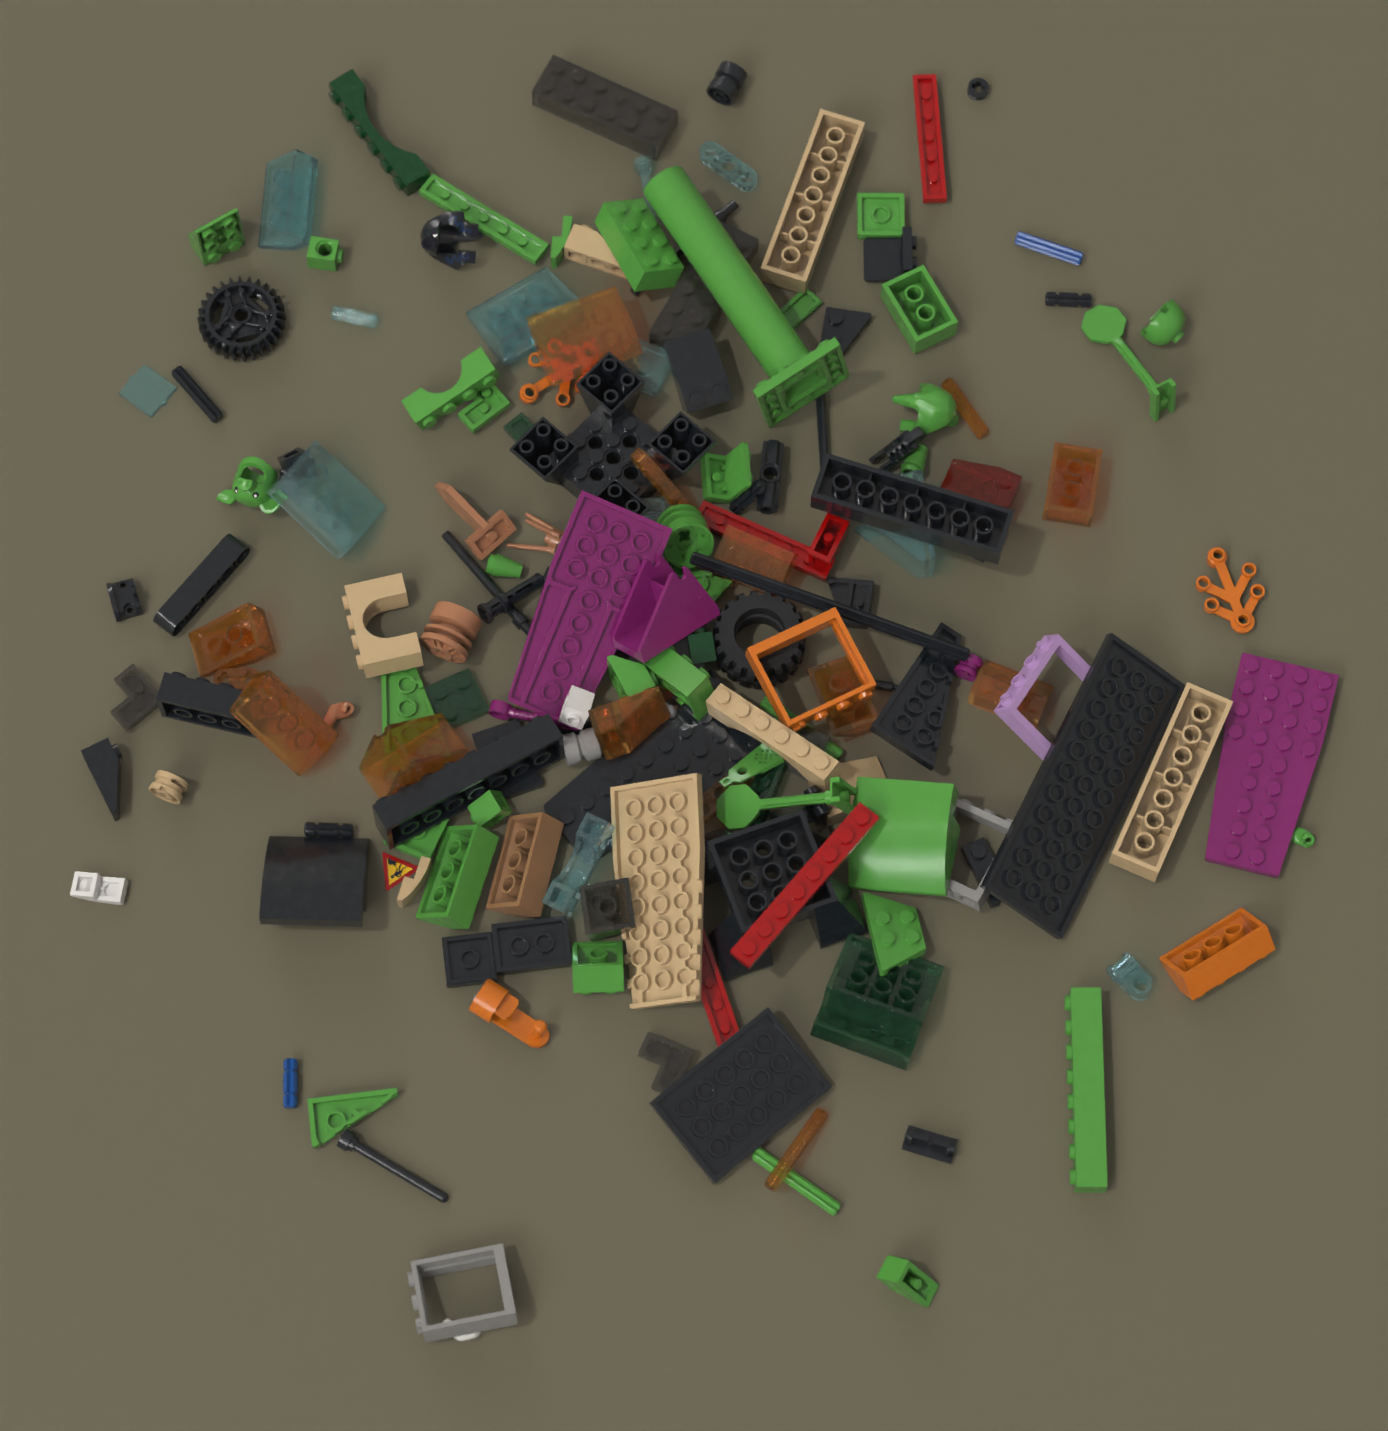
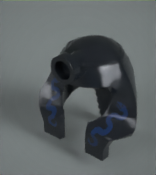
(441, 235)

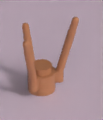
(552, 537)

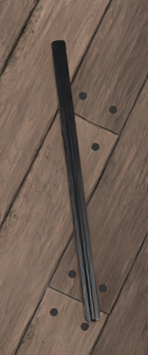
(824, 604)

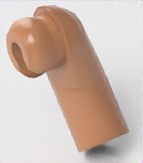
(338, 711)

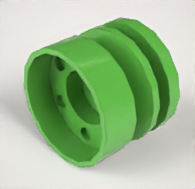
(688, 534)

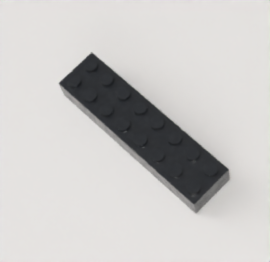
(912, 508)
(460, 783)

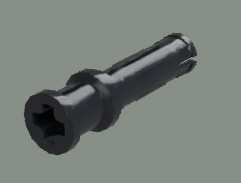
(502, 602)

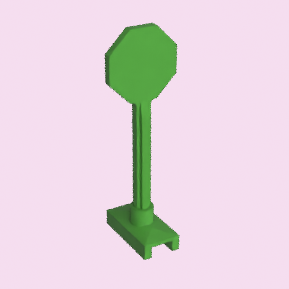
(1107, 326)
(741, 805)

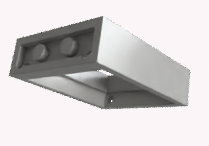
(960, 892)
(457, 1262)

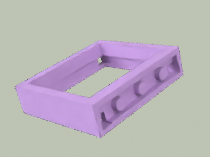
(1025, 679)

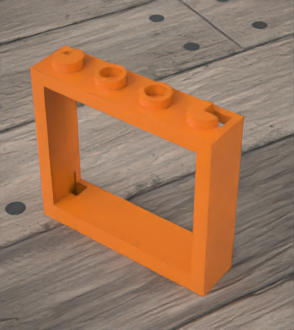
(794, 634)

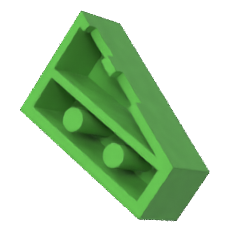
(682, 679)

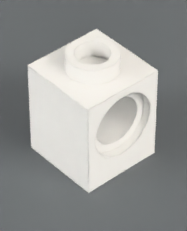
(576, 707)

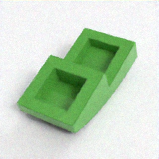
(558, 243)

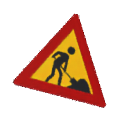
(395, 870)

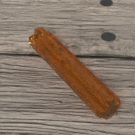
(966, 409)

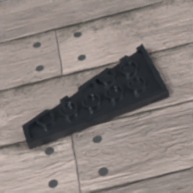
(919, 704)

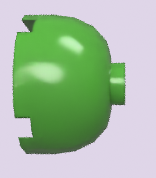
(1165, 324)

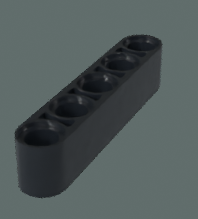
(201, 585)

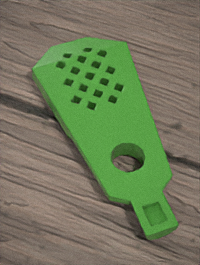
(756, 762)

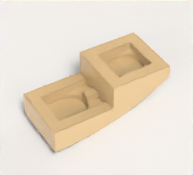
(411, 887)

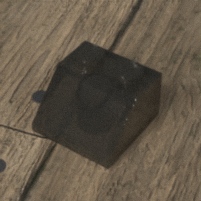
(607, 909)

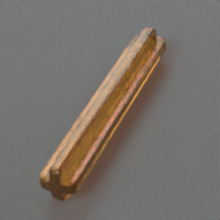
(795, 1149)

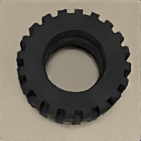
(753, 610)

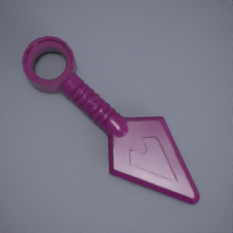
(503, 711)

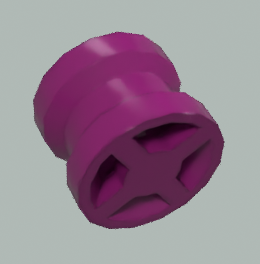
(968, 669)

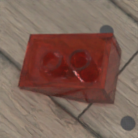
(982, 482)

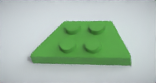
(893, 931)

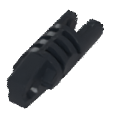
(899, 448)

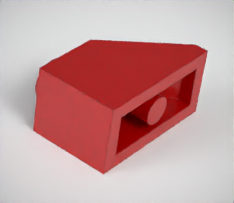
(829, 538)

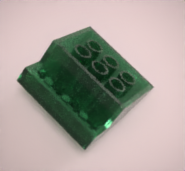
(872, 1011)

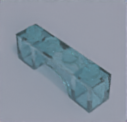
(589, 845)

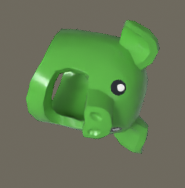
(250, 487)

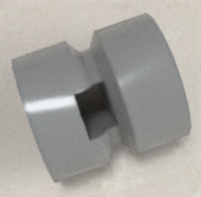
(581, 746)

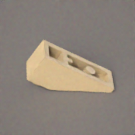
(590, 249)

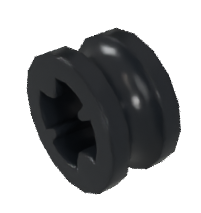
(977, 82)

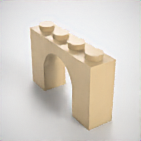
(379, 654)

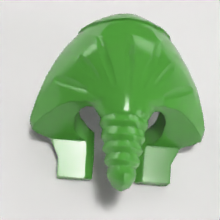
(934, 407)

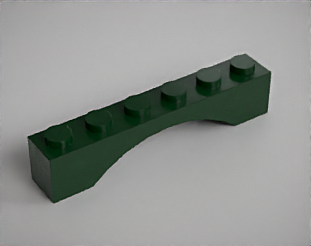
(405, 167)

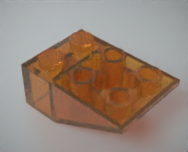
(628, 721)

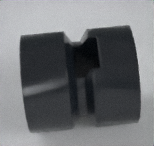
(726, 83)

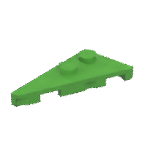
(337, 1113)

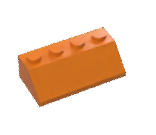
(1218, 953)

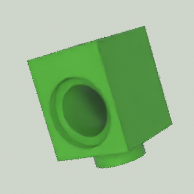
(320, 245)
(489, 809)

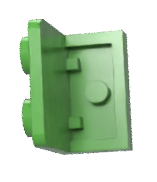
(726, 476)

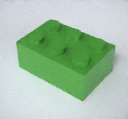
(919, 309)

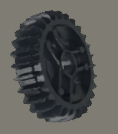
(228, 331)

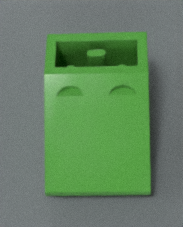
(218, 237)

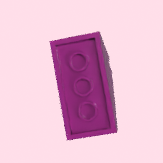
(661, 610)

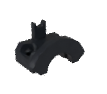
(124, 599)

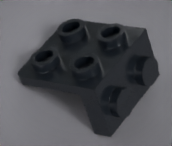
(889, 257)

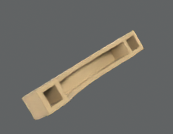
(800, 753)

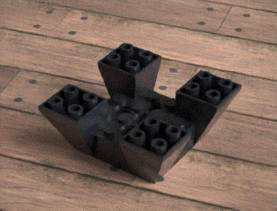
(611, 396)
(790, 839)

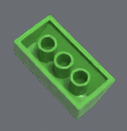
(457, 876)

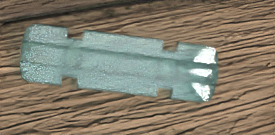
(354, 316)

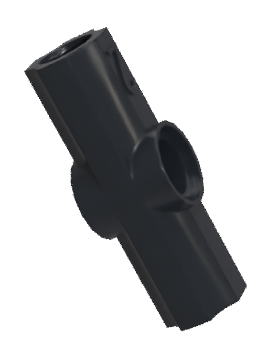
(770, 464)

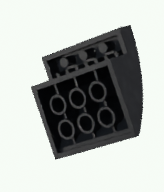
(314, 881)

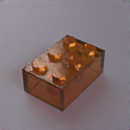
(1072, 484)
(755, 555)

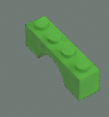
(476, 374)

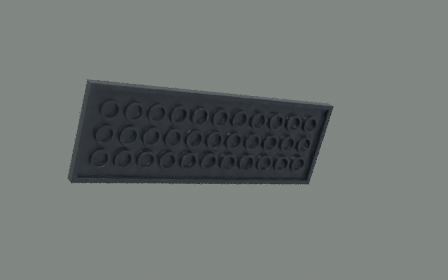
(1083, 786)

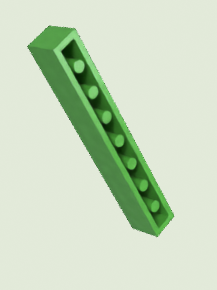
(1087, 1090)

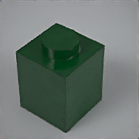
(701, 646)

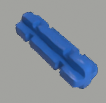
(290, 1083)

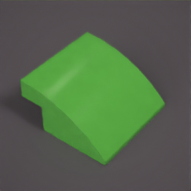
(911, 842)

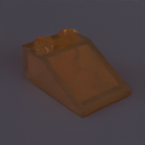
(232, 640)

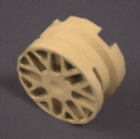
(168, 787)

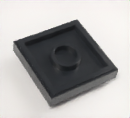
(469, 959)

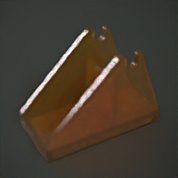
(409, 752)

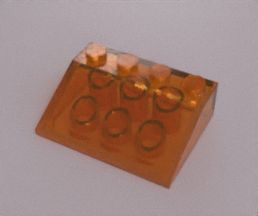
(581, 333)

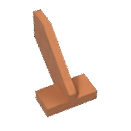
(487, 533)

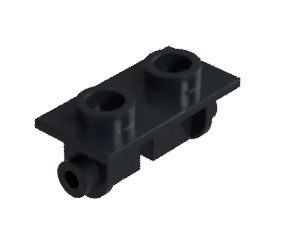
(929, 1144)

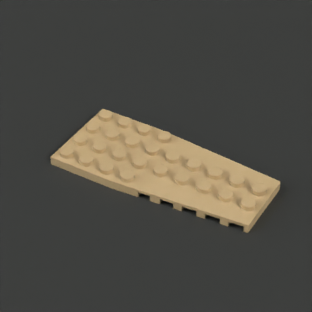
(663, 853)

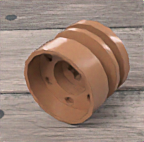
(450, 632)

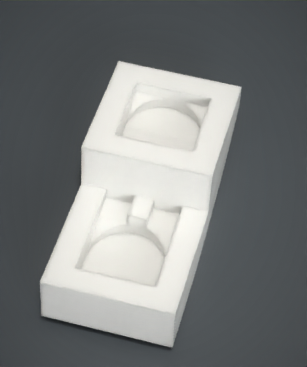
(99, 888)

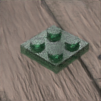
(457, 698)

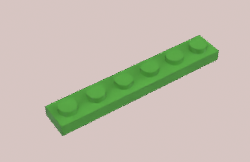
(489, 221)

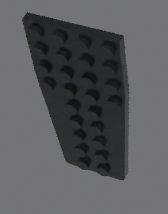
(672, 750)

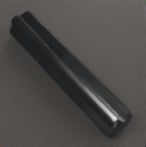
(197, 394)

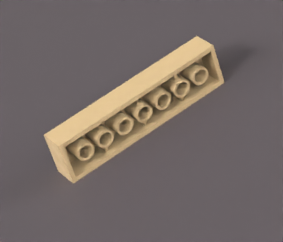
(812, 201)
(1170, 782)

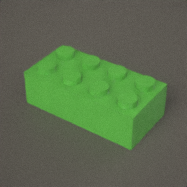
(639, 244)

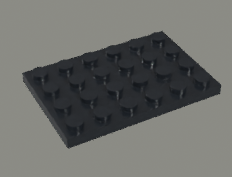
(740, 1095)

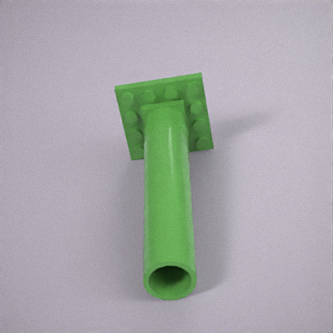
(792, 370)

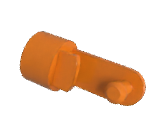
(497, 1006)

